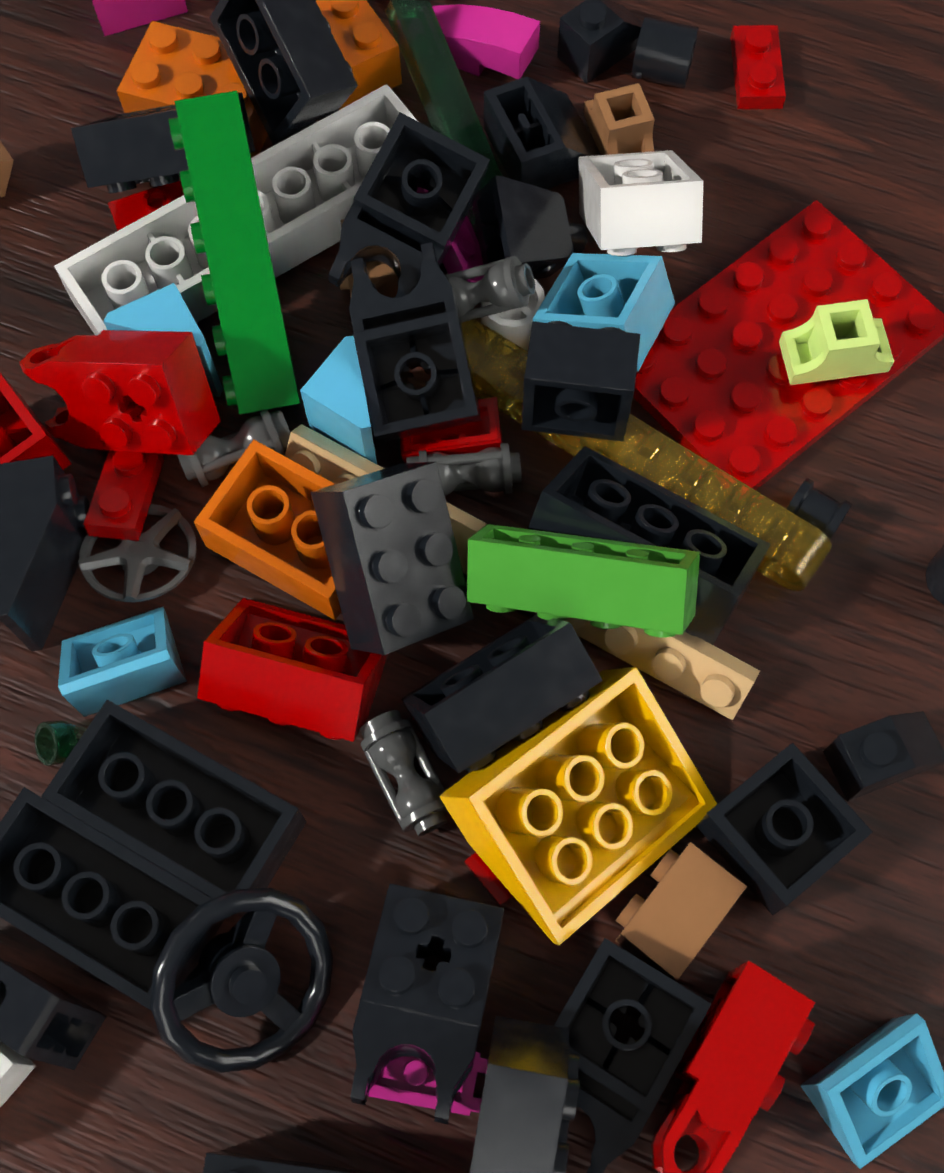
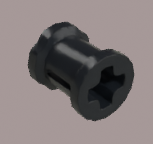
(818, 508)

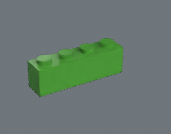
(583, 579)

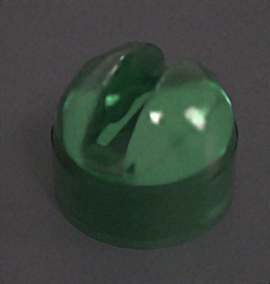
(55, 741)

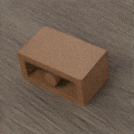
(679, 912)

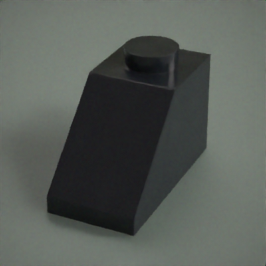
(596, 37)
(883, 753)

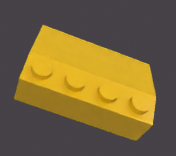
(582, 803)

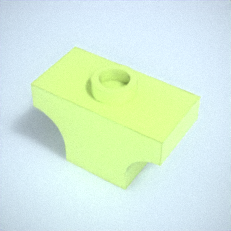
(836, 344)

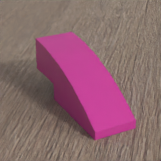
(488, 38)

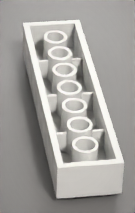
(302, 193)

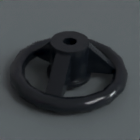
(239, 978)

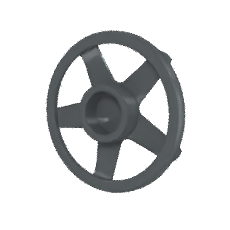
(141, 558)

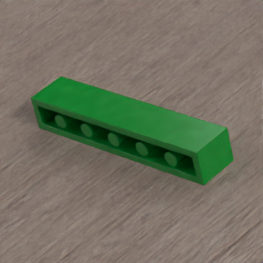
(236, 252)

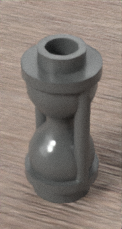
(504, 285)
(217, 453)
(489, 470)
(392, 748)

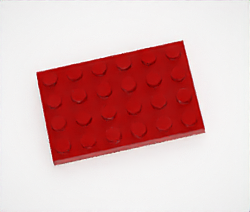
(719, 363)

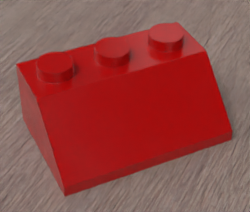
(289, 670)

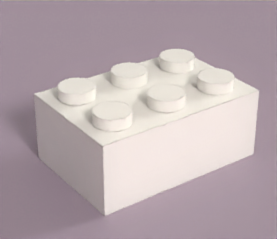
(640, 201)

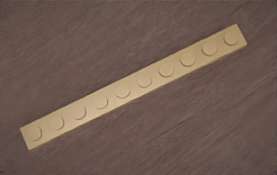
(678, 661)

